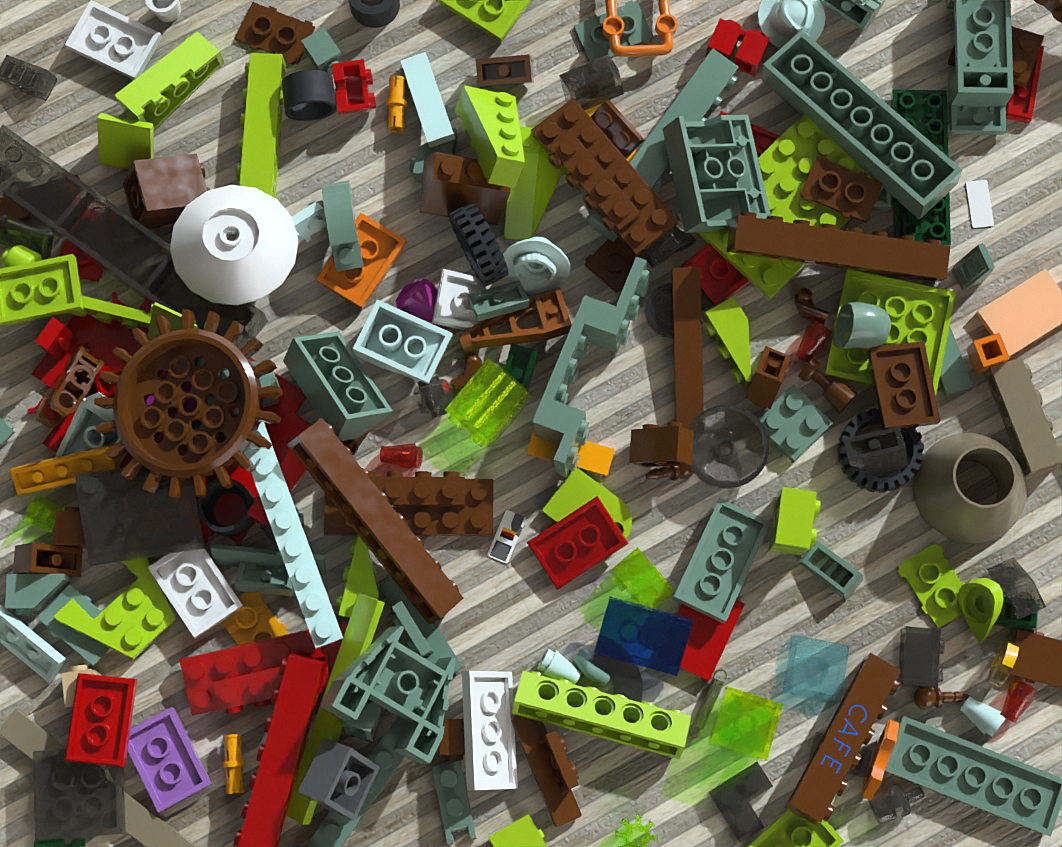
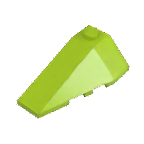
(532, 191)

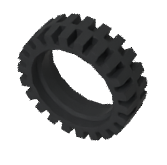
(478, 244)
(871, 482)

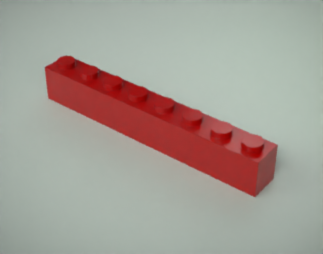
(281, 753)

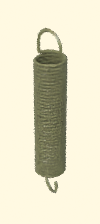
(708, 703)

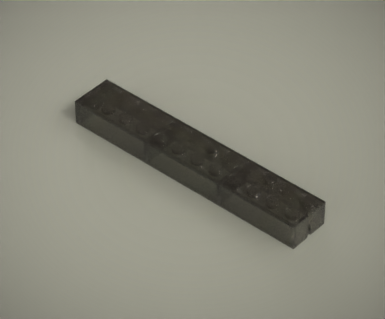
(107, 235)

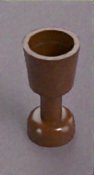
(836, 392)

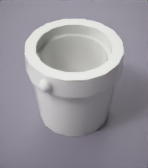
(164, 9)

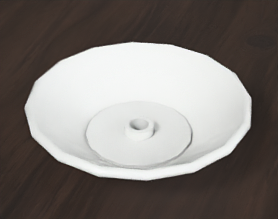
(240, 268)

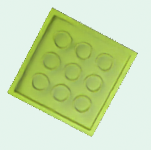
(915, 316)

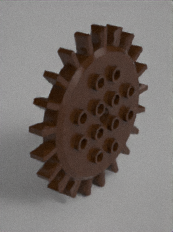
(179, 356)

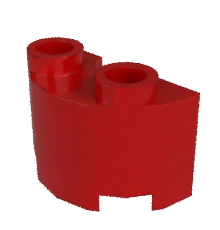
(352, 87)

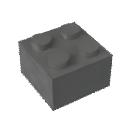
(339, 779)

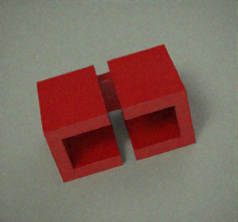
(750, 51)

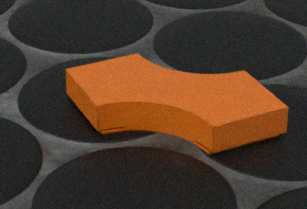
(879, 761)

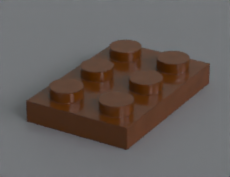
(1025, 51)
(903, 385)

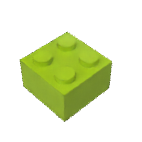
(793, 521)

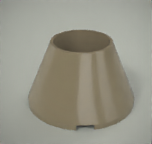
(945, 505)

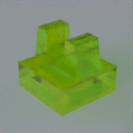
(42, 513)

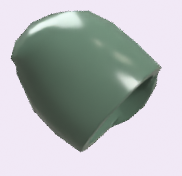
(867, 326)

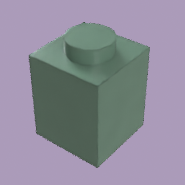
(322, 50)

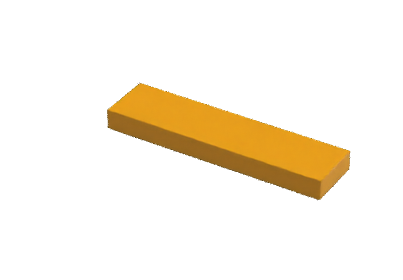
(60, 470)

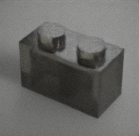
(592, 82)
(920, 657)

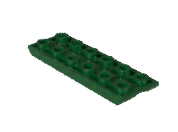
(927, 114)

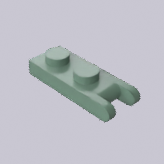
(453, 800)

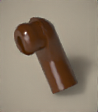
(806, 307)
(472, 365)

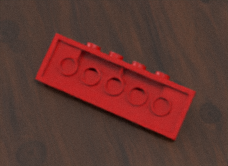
(249, 671)

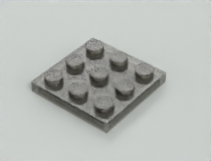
(76, 797)

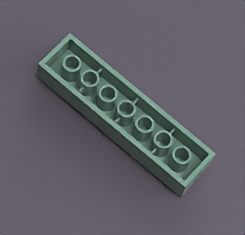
(861, 124)

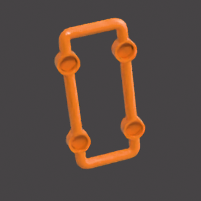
(665, 27)

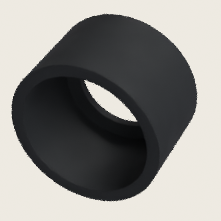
(376, 15)
(308, 95)
(206, 505)

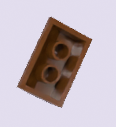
(457, 181)

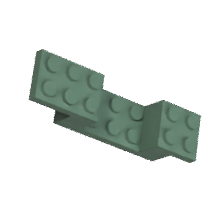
(982, 67)
(599, 325)

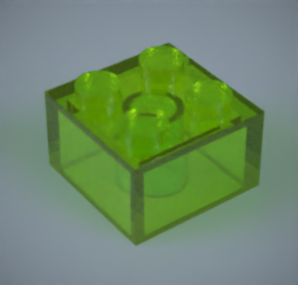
(745, 724)

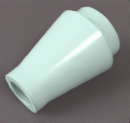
(557, 667)
(983, 716)

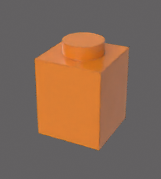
(987, 353)

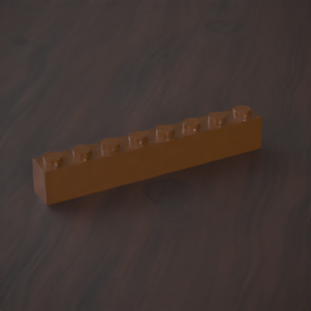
(838, 248)
(376, 521)

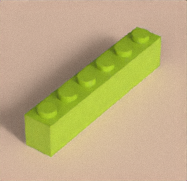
(261, 122)

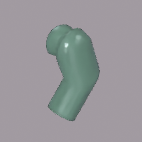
(589, 670)

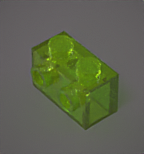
(641, 580)

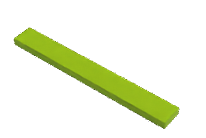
(355, 641)

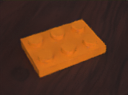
(379, 252)

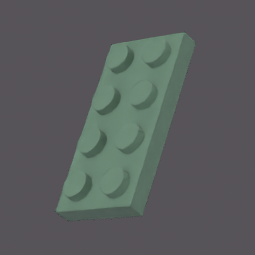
(721, 560)

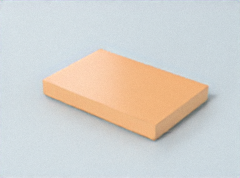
(1024, 312)

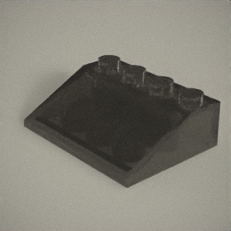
(132, 523)

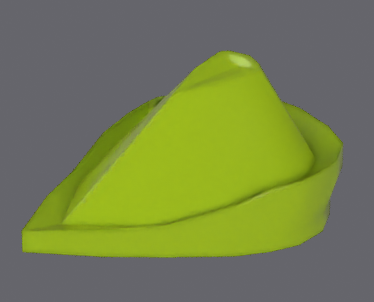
(981, 605)

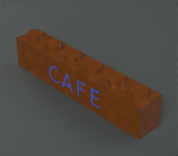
(843, 739)

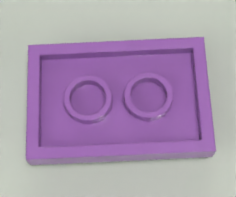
(166, 760)

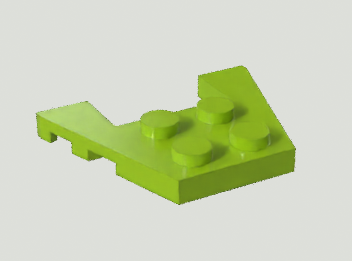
(131, 619)

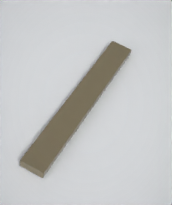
(139, 820)

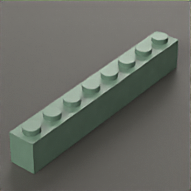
(693, 103)

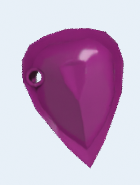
(419, 299)

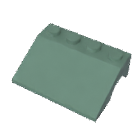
(715, 171)

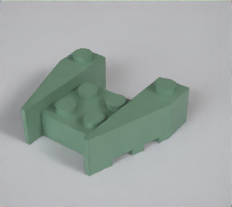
(400, 684)

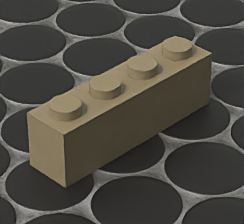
(1023, 416)

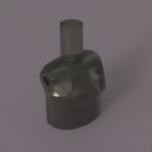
(894, 803)

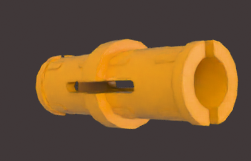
(396, 104)
(233, 764)

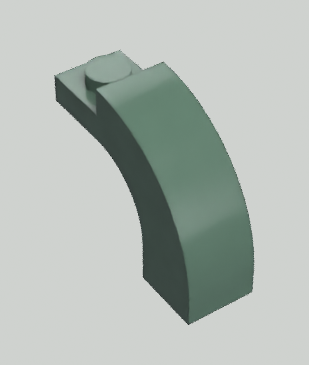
(342, 225)

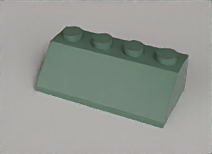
(336, 384)

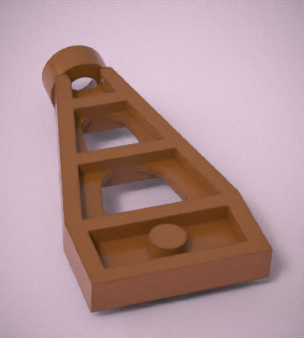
(553, 316)

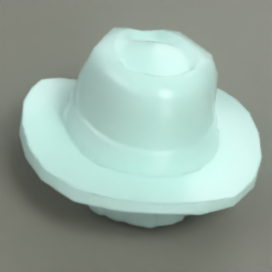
(785, 18)
(536, 264)

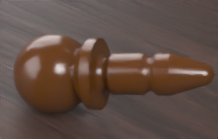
(672, 472)
(926, 697)

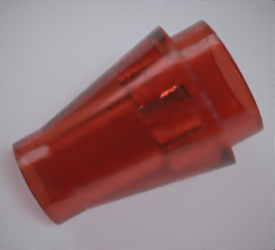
(813, 340)
(404, 456)
(1017, 700)

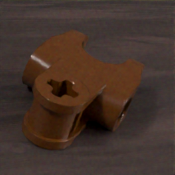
(70, 387)

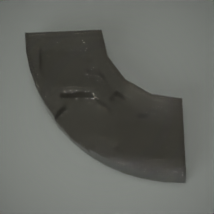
(624, 676)

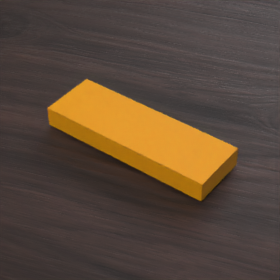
(593, 457)

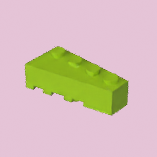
(170, 81)
(494, 133)

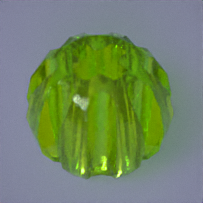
(628, 832)

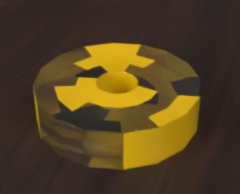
(1003, 663)

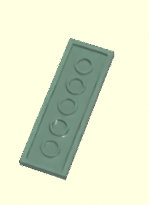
(976, 776)

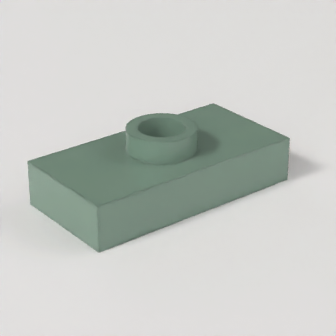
(498, 301)

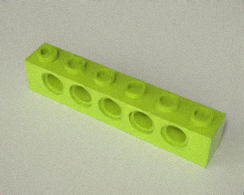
(609, 727)

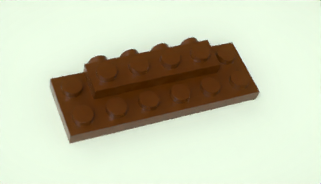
(603, 177)
(429, 504)

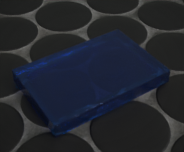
(643, 636)

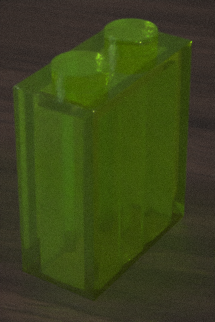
(488, 403)

